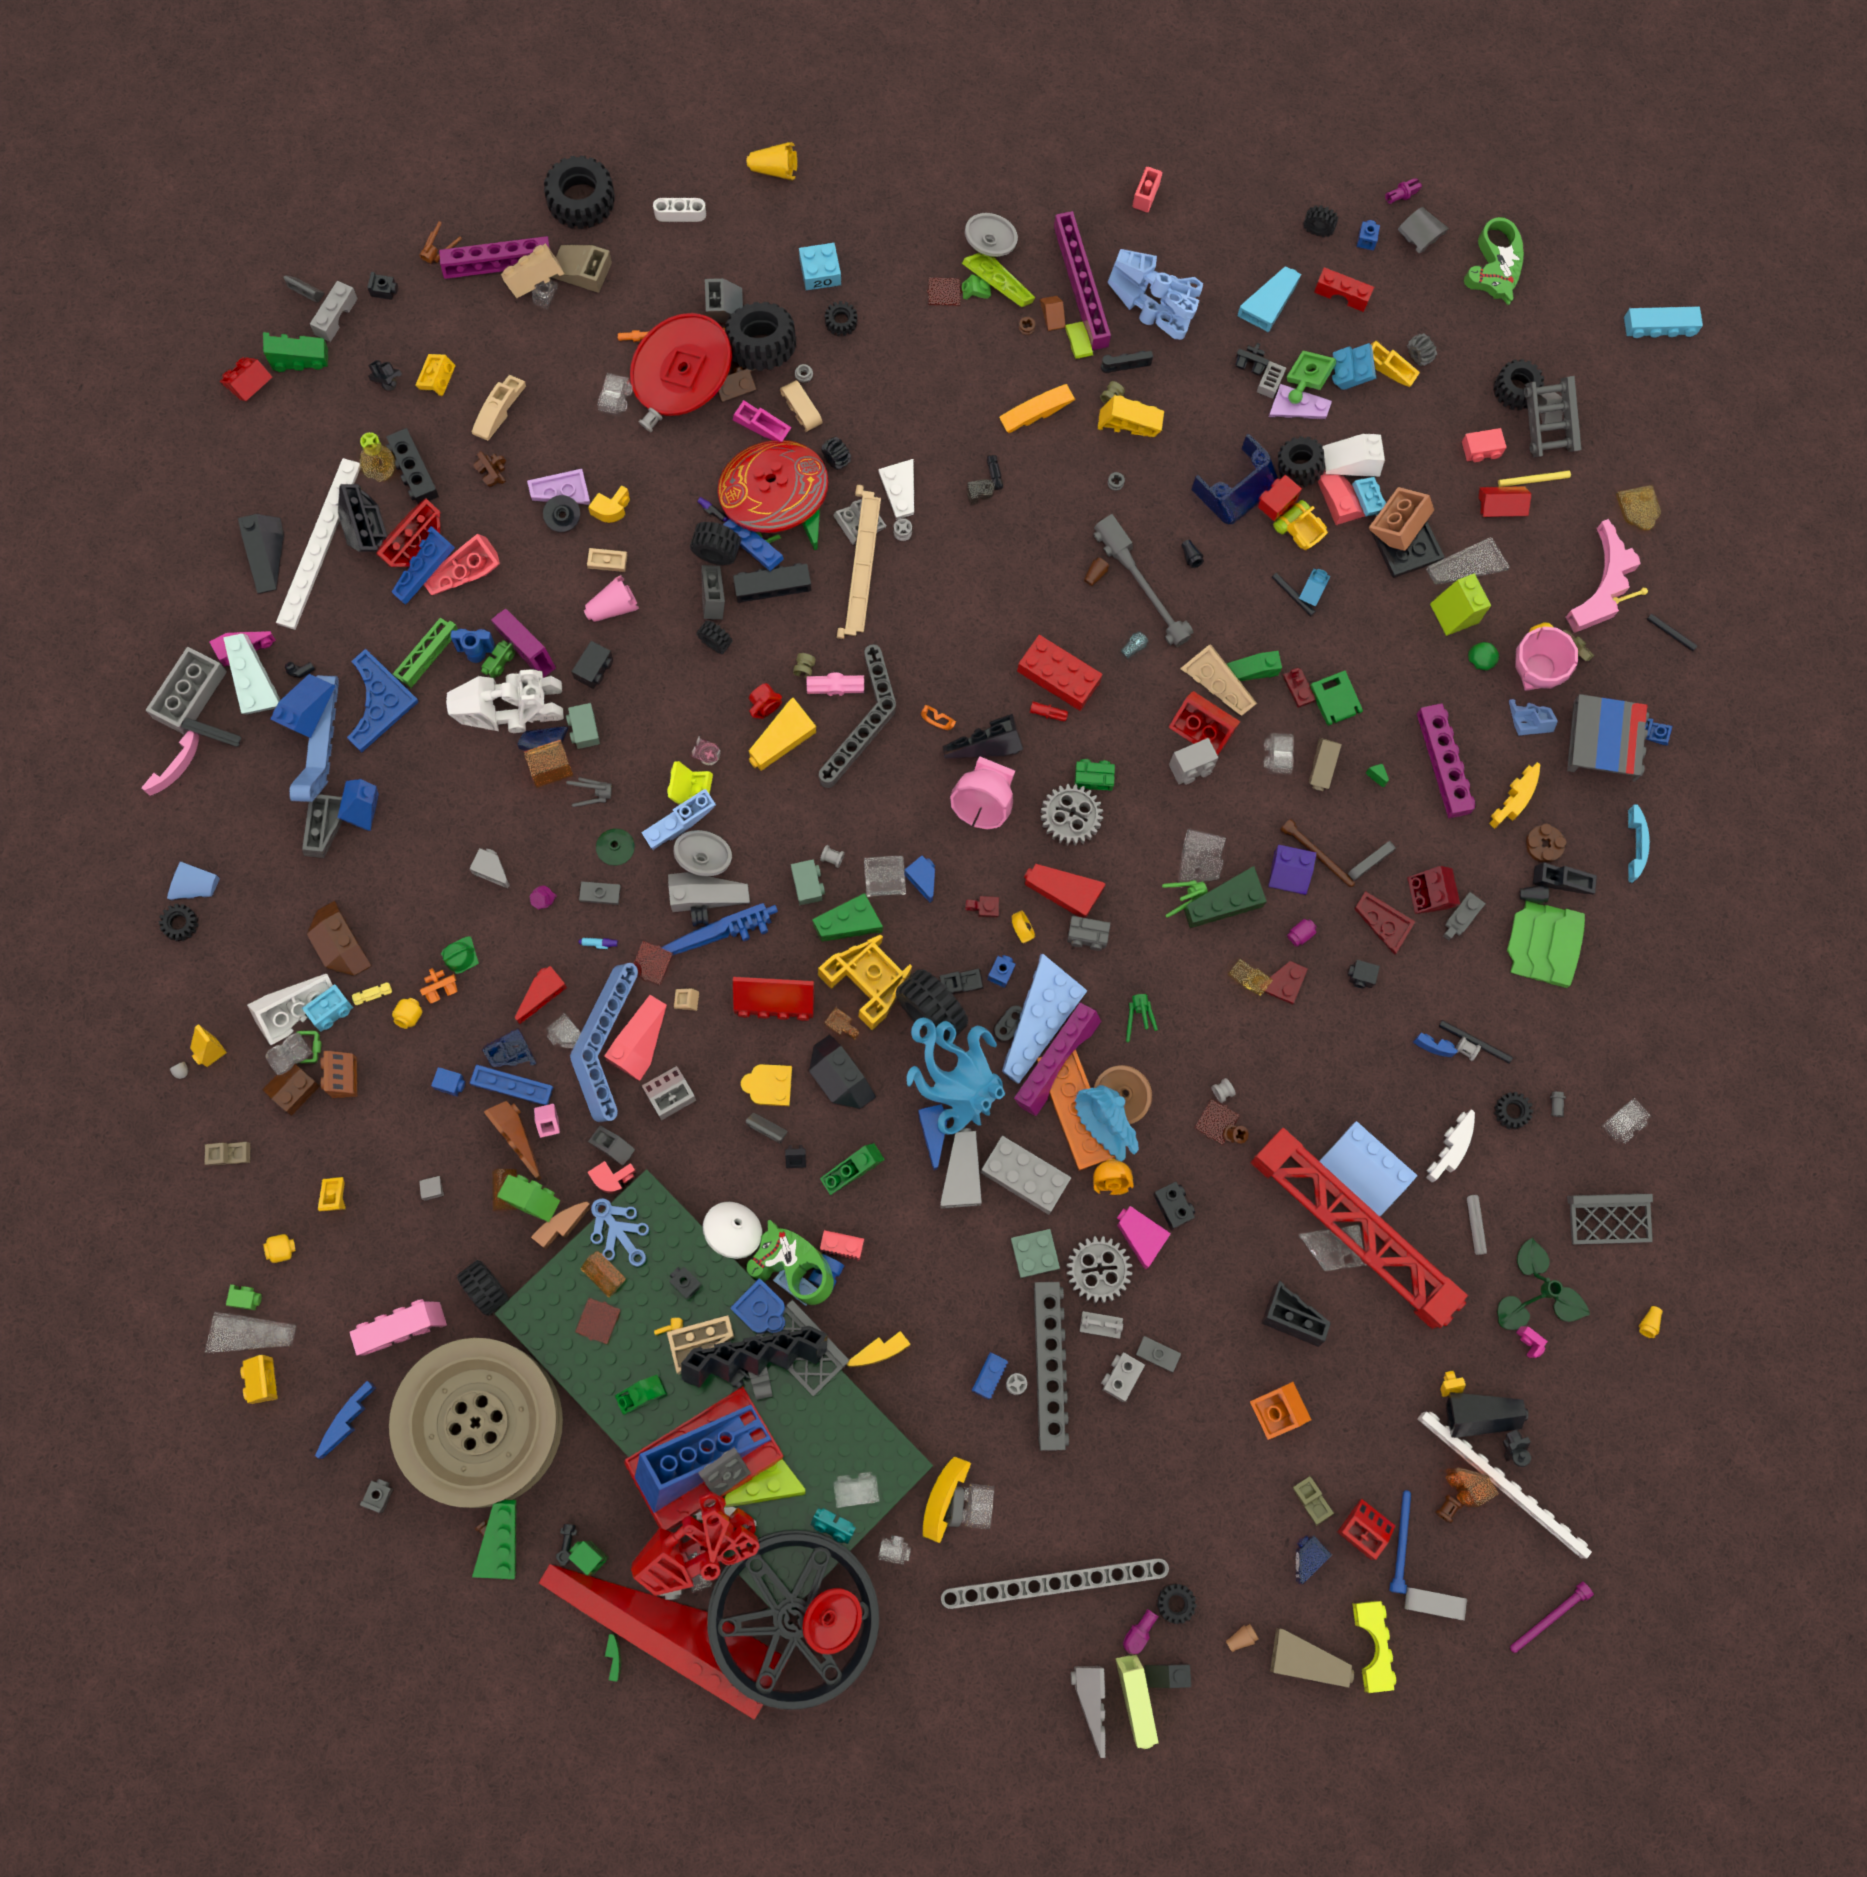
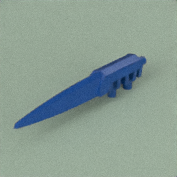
(721, 929)

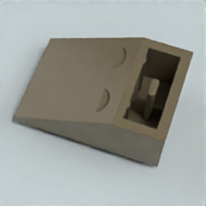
(583, 265)

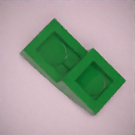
(613, 1651)

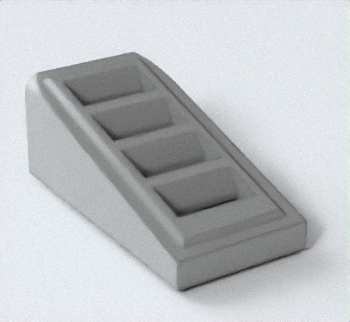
(1265, 389)

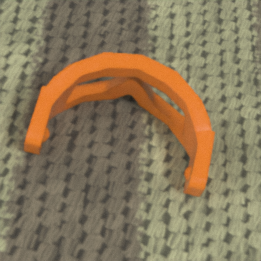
(948, 726)

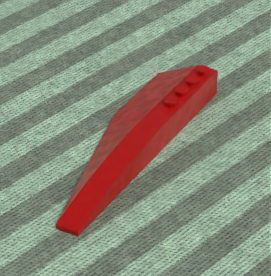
(665, 1631)

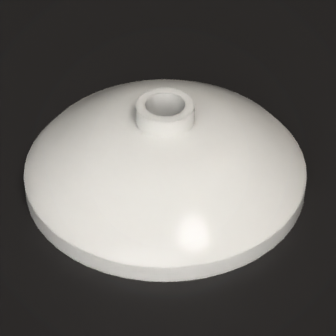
(727, 1237)

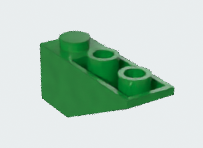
(852, 1168)

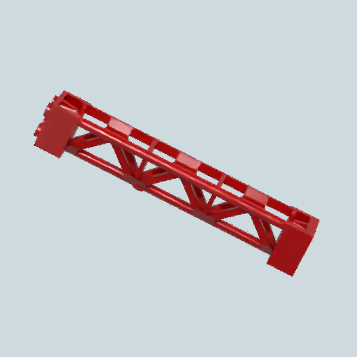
(1446, 1295)

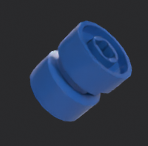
(836, 1268)

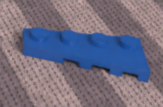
(429, 558)

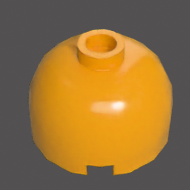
(1116, 1175)

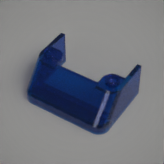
(1236, 502)

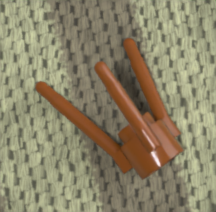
(429, 252)

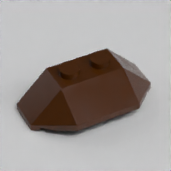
(336, 942)

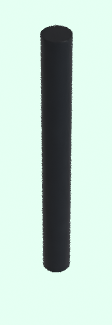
(1484, 1046)

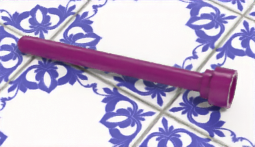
(1581, 1593)

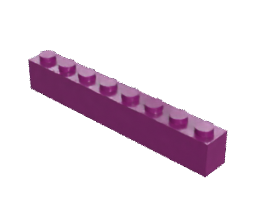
(1082, 280)

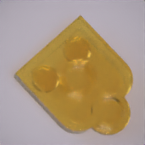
(1639, 506)

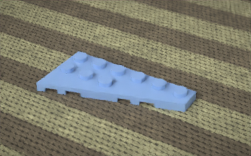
(1044, 1011)

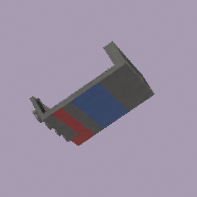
(1608, 735)

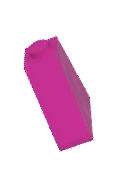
(1142, 1235)

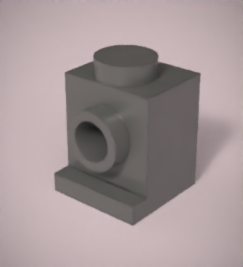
(380, 1503)

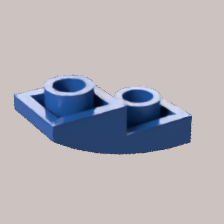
(1658, 732)
(1442, 1048)

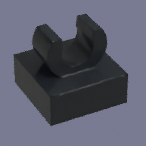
(795, 1157)

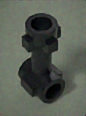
(563, 1556)

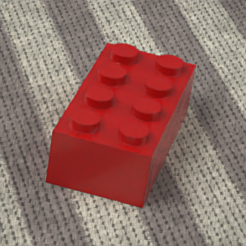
(1059, 672)

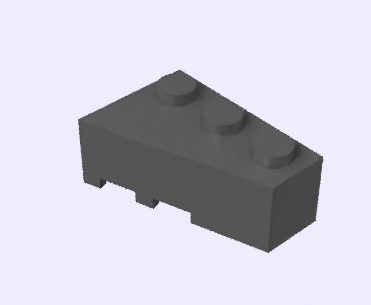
(321, 825)

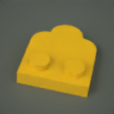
(769, 1085)

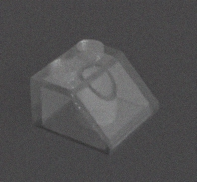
(884, 876)

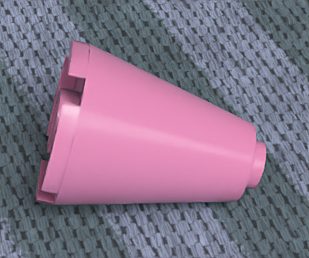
(611, 601)

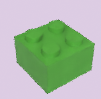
(529, 1197)

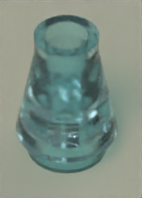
(1135, 644)

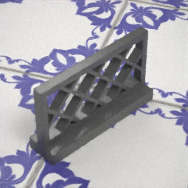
(1614, 1201)
(832, 1352)

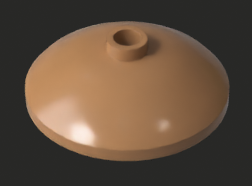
(1139, 1089)

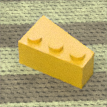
(1131, 416)

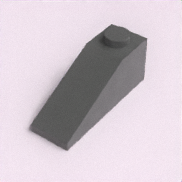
(712, 592)

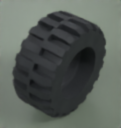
(574, 172)
(759, 320)
(927, 997)

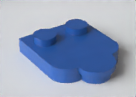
(760, 1309)

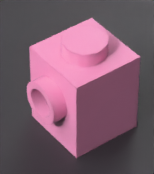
(546, 1120)

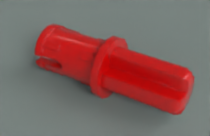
(1048, 711)

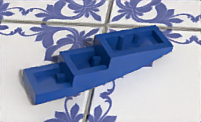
(341, 1424)

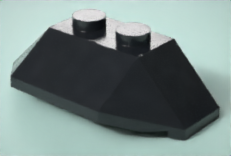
(360, 519)
(839, 1075)

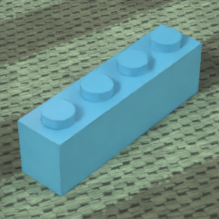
(1663, 321)

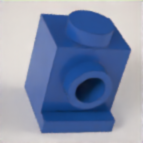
(1368, 232)
(1001, 977)

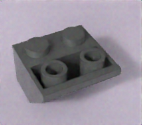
(722, 299)

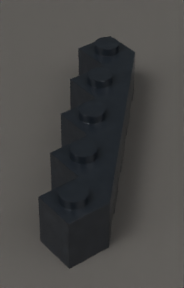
(753, 1354)

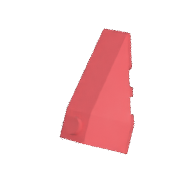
(1340, 498)
(467, 564)
(637, 1041)

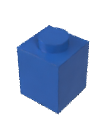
(448, 1082)

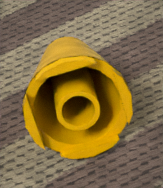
(774, 161)

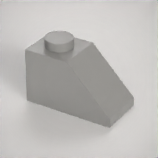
(489, 867)

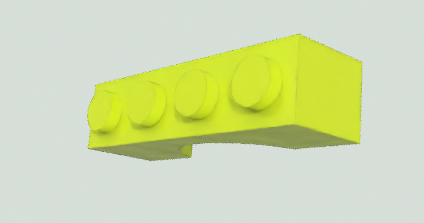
(1378, 1674)

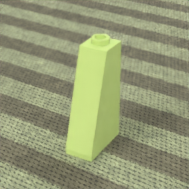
(1137, 1701)

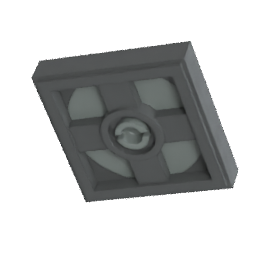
(724, 1472)

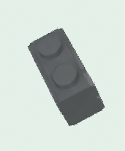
(1088, 932)

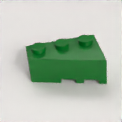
(295, 353)
(848, 920)

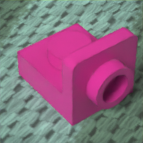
(1530, 1338)

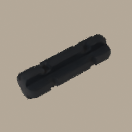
(995, 471)

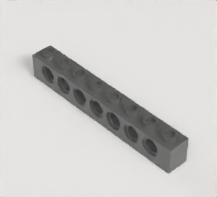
(1047, 1441)

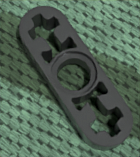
(1373, 859)

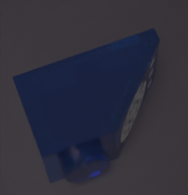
(1309, 1558)

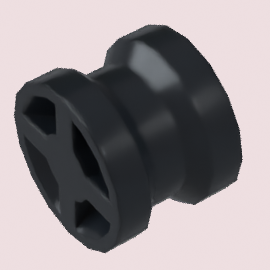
(699, 915)

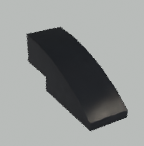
(1564, 878)

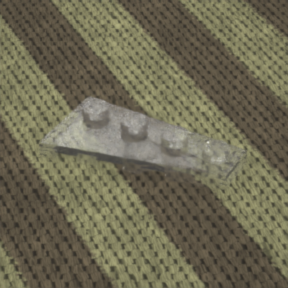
(1477, 559)
(238, 1332)

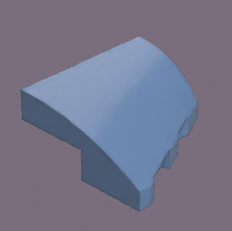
(1537, 718)
(192, 882)

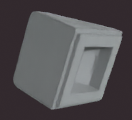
(431, 1188)

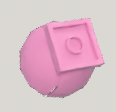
(1545, 658)
(985, 788)

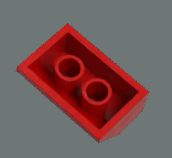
(1203, 720)

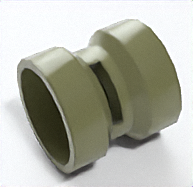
(1112, 389)
(804, 664)

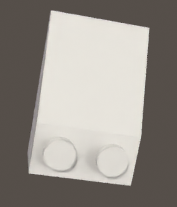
(1355, 456)

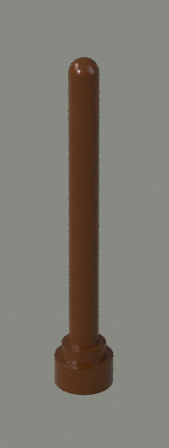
(1291, 829)

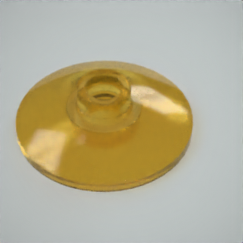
(369, 462)

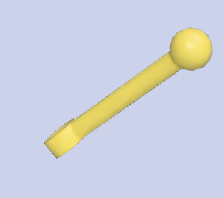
(1644, 591)

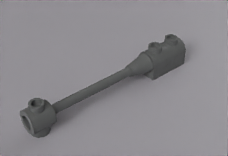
(1118, 545)

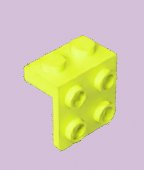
(687, 783)

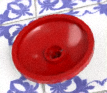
(838, 1627)

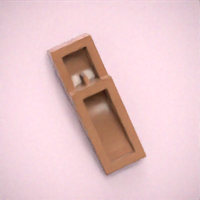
(560, 1224)

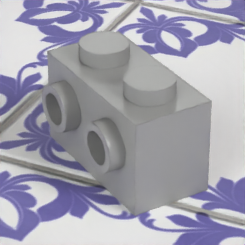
(1122, 1377)

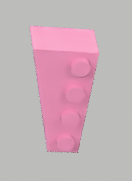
(397, 1327)

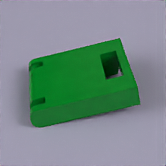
(1338, 700)

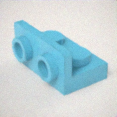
(1369, 496)
(327, 1008)

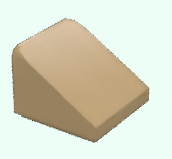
(686, 999)

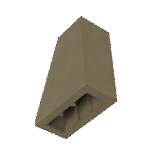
(1324, 763)

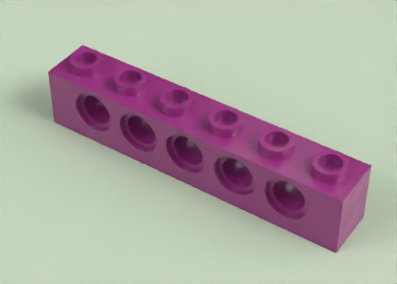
(486, 257)
(1454, 806)

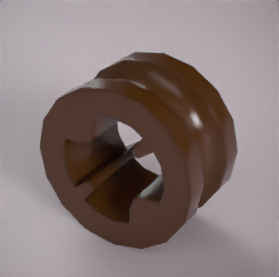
(1024, 321)

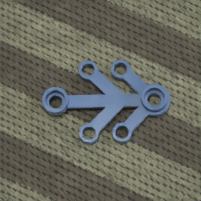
(616, 1229)

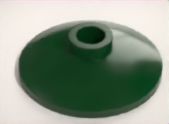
(617, 855)

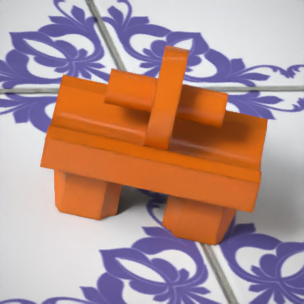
(430, 990)

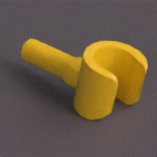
(676, 1323)

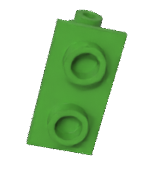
(503, 652)

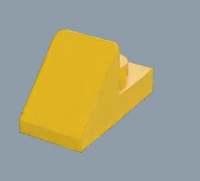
(331, 1194)

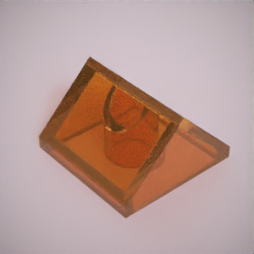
(548, 763)

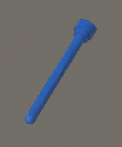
(1398, 1584)

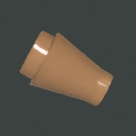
(1242, 1638)

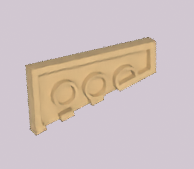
(1218, 678)

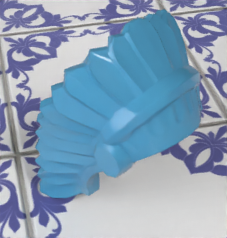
(1104, 1116)

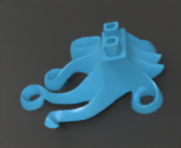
(966, 1088)

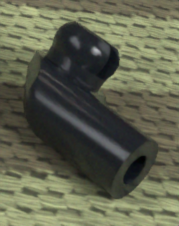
(297, 671)

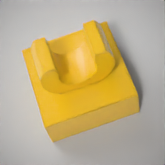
(1452, 1384)

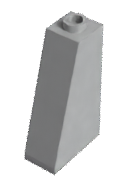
(962, 1176)

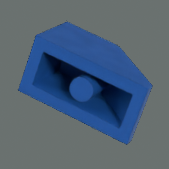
(921, 875)

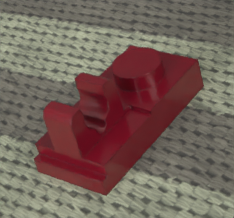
(1299, 687)

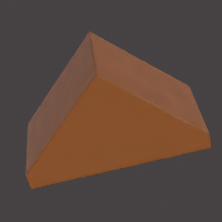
(1053, 312)

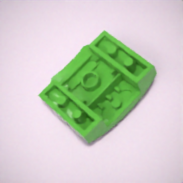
(1546, 943)

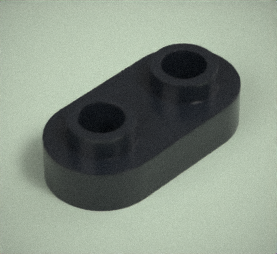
(1007, 1023)

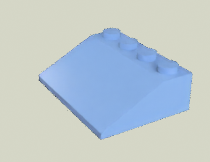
(1368, 1168)

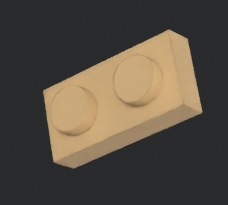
(607, 560)

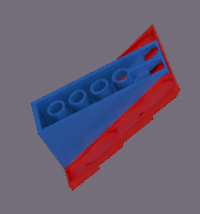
(670, 1466)

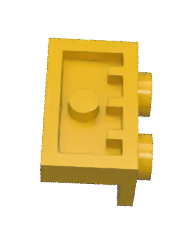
(435, 373)

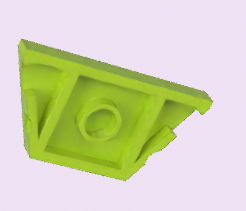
(769, 1485)

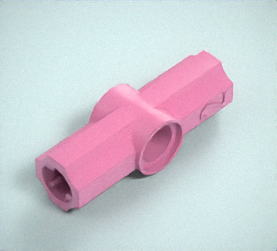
(835, 684)

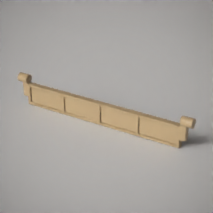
(862, 563)

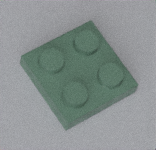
(1035, 1253)

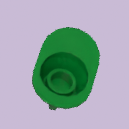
(460, 955)

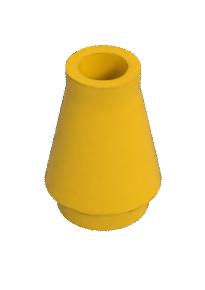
(1651, 1323)

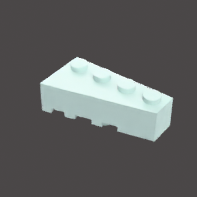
(249, 676)

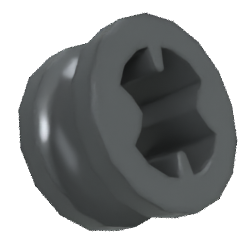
(1113, 486)

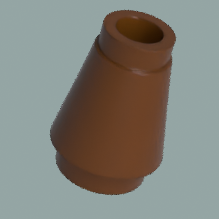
(1096, 571)

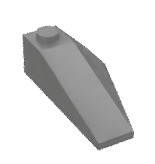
(692, 890)
(1090, 1690)

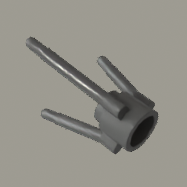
(602, 790)

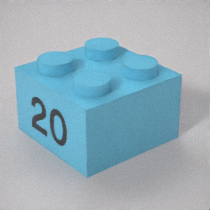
(820, 266)

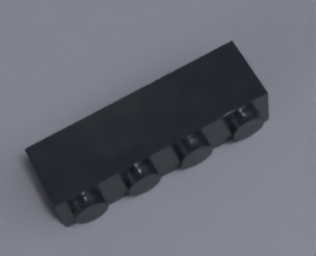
(772, 583)

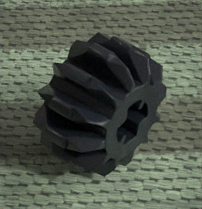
(836, 453)

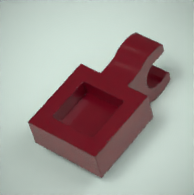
(986, 906)

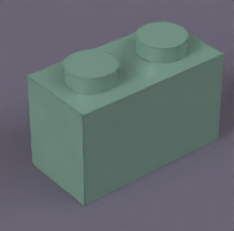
(583, 726)
(806, 882)

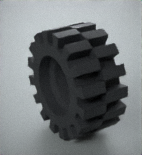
(1320, 221)
(841, 328)
(714, 637)
(173, 912)
(1524, 1106)
(1189, 1603)

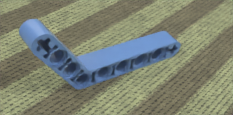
(313, 777)
(601, 1106)

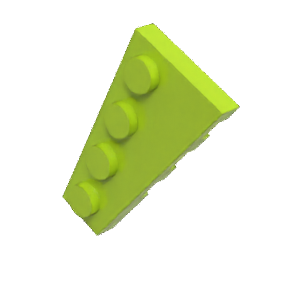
(996, 275)

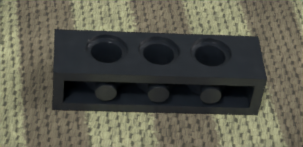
(401, 442)

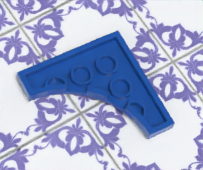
(385, 701)

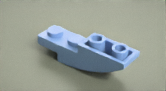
(680, 820)

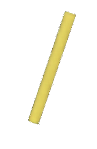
(1534, 478)

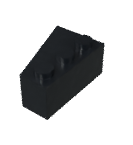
(1294, 1317)

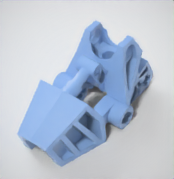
(1178, 302)

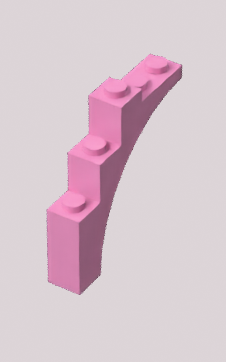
(1613, 584)

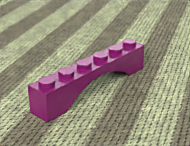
(1038, 1085)

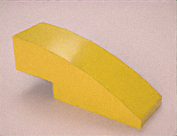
(1393, 365)
(879, 1351)

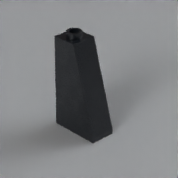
(1483, 1414)

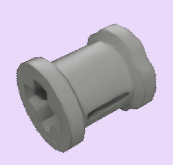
(650, 419)
(832, 856)
(1468, 1048)

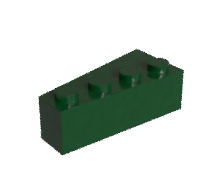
(1231, 898)

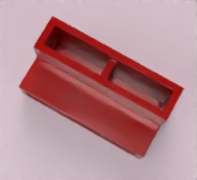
(1504, 501)

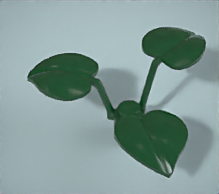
(1568, 1304)

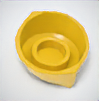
(1020, 926)

